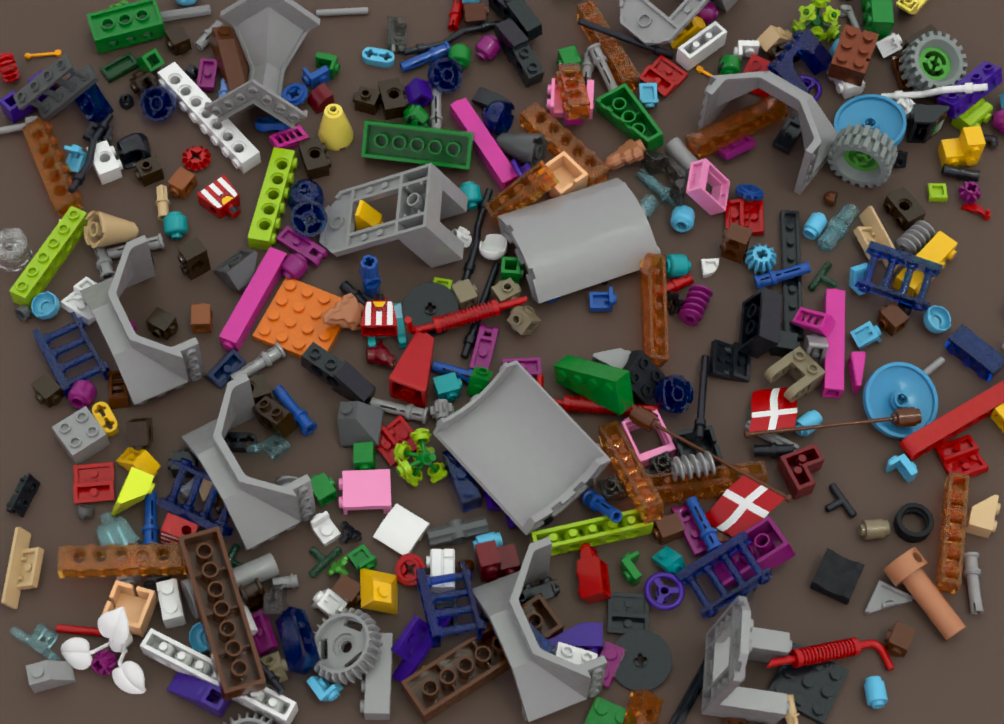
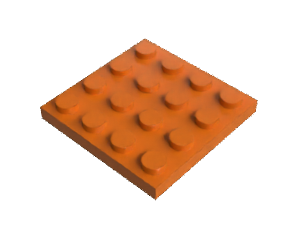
(296, 319)

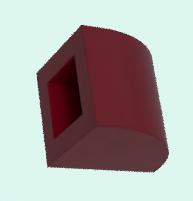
(320, 98)

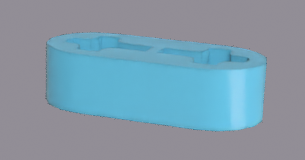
(378, 57)

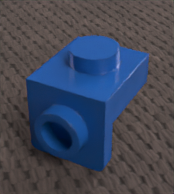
(316, 78)
(602, 301)

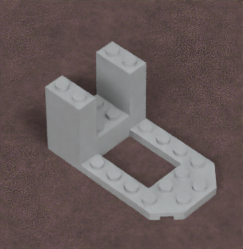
(654, 26)
(422, 202)
(727, 649)

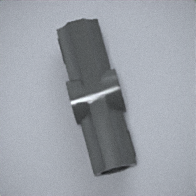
(457, 531)

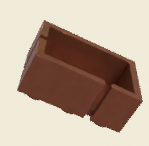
(852, 55)

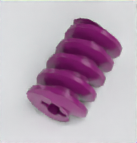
(695, 305)

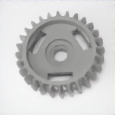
(336, 635)

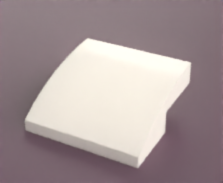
(75, 303)
(401, 530)

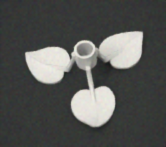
(114, 626)

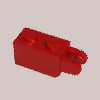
(592, 576)

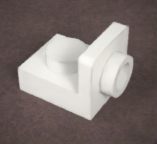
(889, 44)
(746, 48)
(324, 528)
(328, 602)

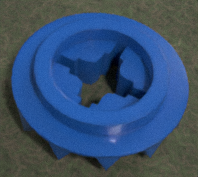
(293, 90)
(749, 192)

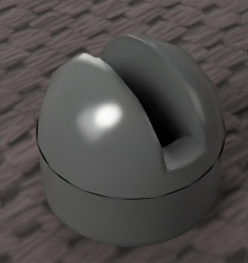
(22, 312)
(85, 511)

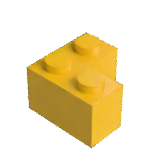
(962, 150)

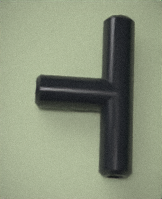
(840, 501)

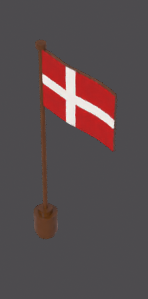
(775, 414)
(742, 503)

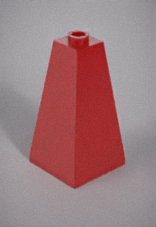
(412, 374)

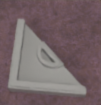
(886, 597)

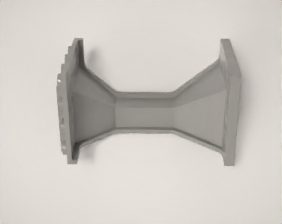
(269, 38)
(816, 128)
(145, 365)
(255, 506)
(542, 679)

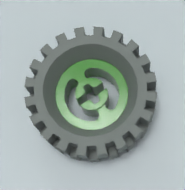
(946, 62)
(862, 156)

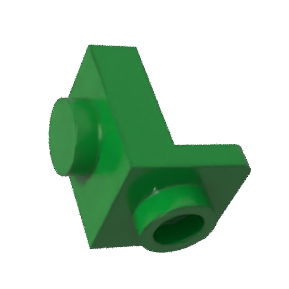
(330, 61)
(479, 380)
(362, 558)
(629, 571)

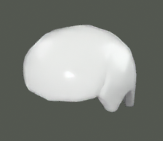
(493, 247)

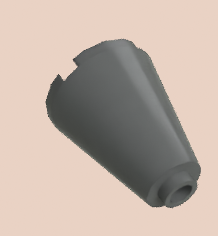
(524, 146)

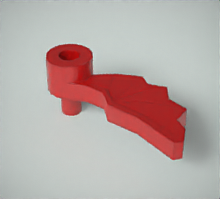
(974, 208)

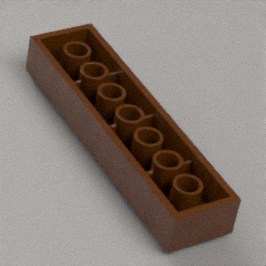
(221, 613)
(470, 665)

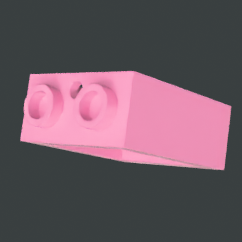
(700, 174)
(668, 445)

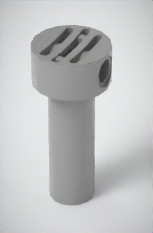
(261, 567)

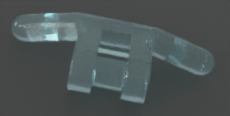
(267, 445)
(33, 640)

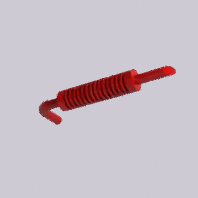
(464, 317)
(586, 405)
(831, 651)

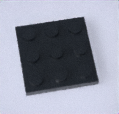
(813, 687)

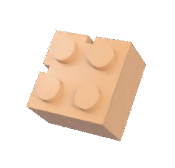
(569, 174)
(138, 609)

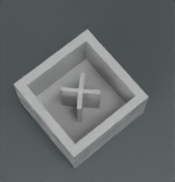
(81, 435)

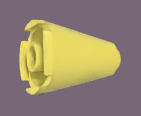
(335, 128)

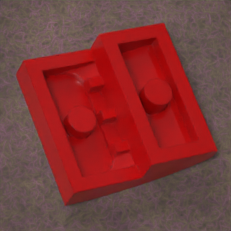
(665, 74)
(746, 215)
(392, 434)
(961, 457)
(94, 482)

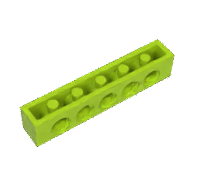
(279, 171)
(49, 257)
(593, 532)

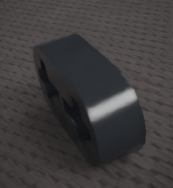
(239, 440)

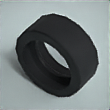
(920, 510)

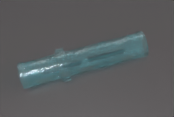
(656, 186)

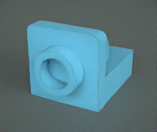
(866, 334)
(322, 690)

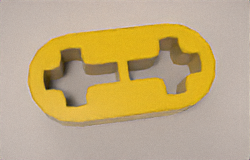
(109, 416)

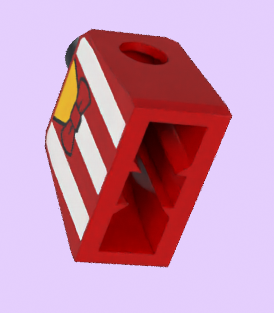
(220, 198)
(379, 318)
(175, 527)

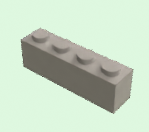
(378, 683)

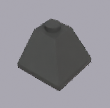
(237, 269)
(359, 423)

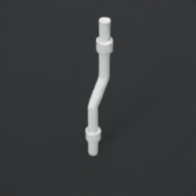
(968, 88)

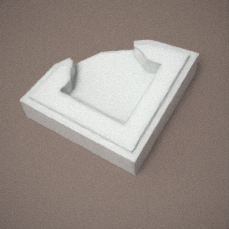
(709, 266)

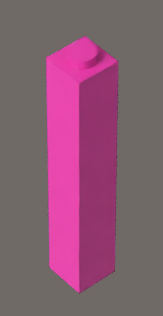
(484, 143)
(252, 300)
(834, 359)

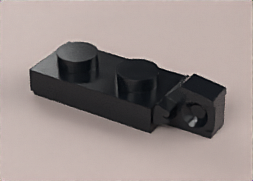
(788, 135)

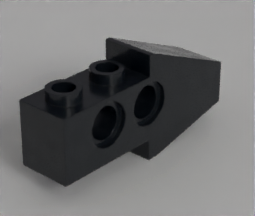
(520, 14)
(519, 52)
(340, 375)

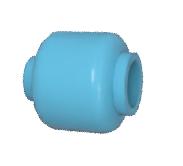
(682, 218)

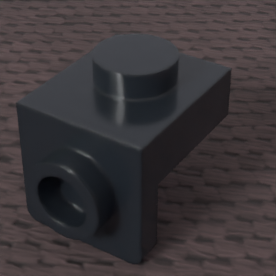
(92, 129)

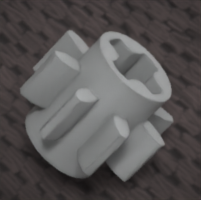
(441, 409)

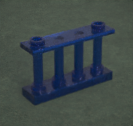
(911, 264)
(52, 354)
(186, 510)
(723, 555)
(433, 615)

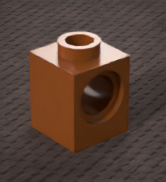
(182, 183)
(201, 318)

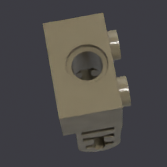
(801, 368)

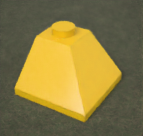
(379, 591)

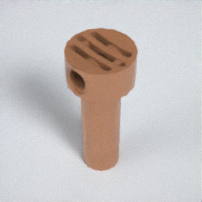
(909, 571)

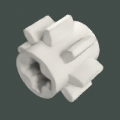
(906, 106)
(463, 235)

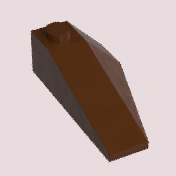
(229, 56)

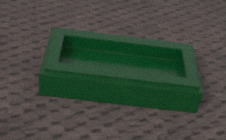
(119, 67)

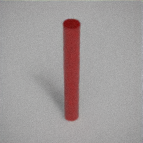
(71, 629)

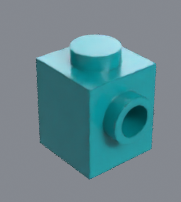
(447, 386)

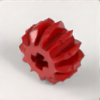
(8, 68)

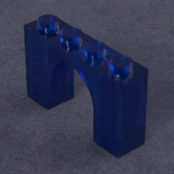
(808, 49)

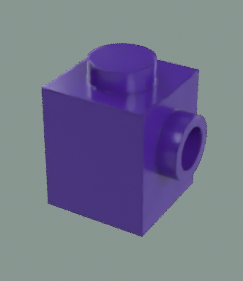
(419, 92)

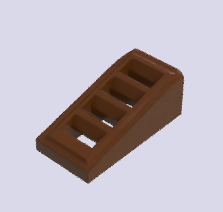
(115, 396)

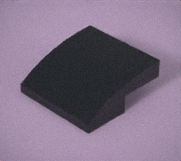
(728, 362)
(627, 613)

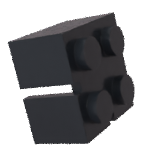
(708, 443)

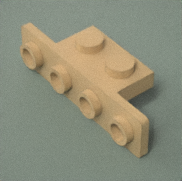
(872, 231)
(22, 568)

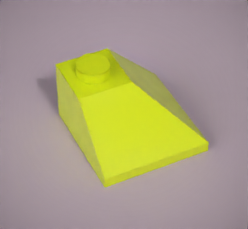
(134, 490)

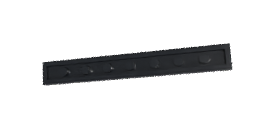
(790, 257)

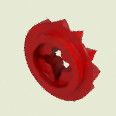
(196, 164)
(402, 568)

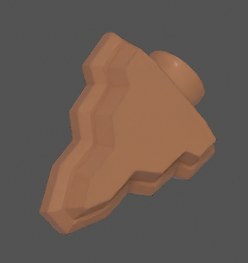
(626, 154)
(346, 313)

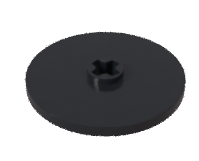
(429, 294)
(653, 671)

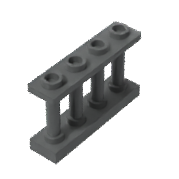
(64, 95)

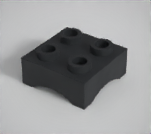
(643, 376)
(837, 576)

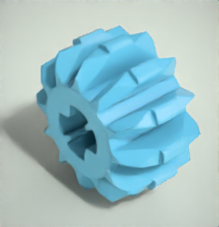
(760, 258)

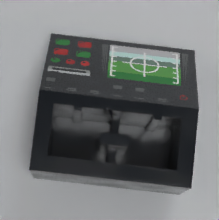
(925, 122)

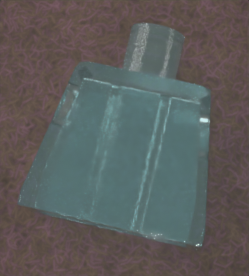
(116, 531)

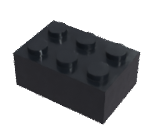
(760, 322)

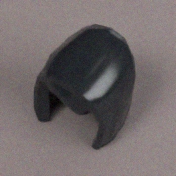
(133, 149)

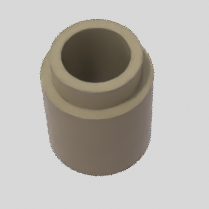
(874, 529)

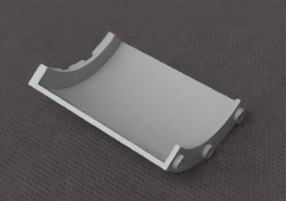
(579, 238)
(522, 448)

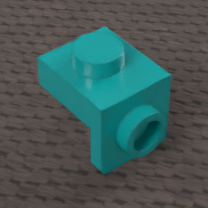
(669, 560)

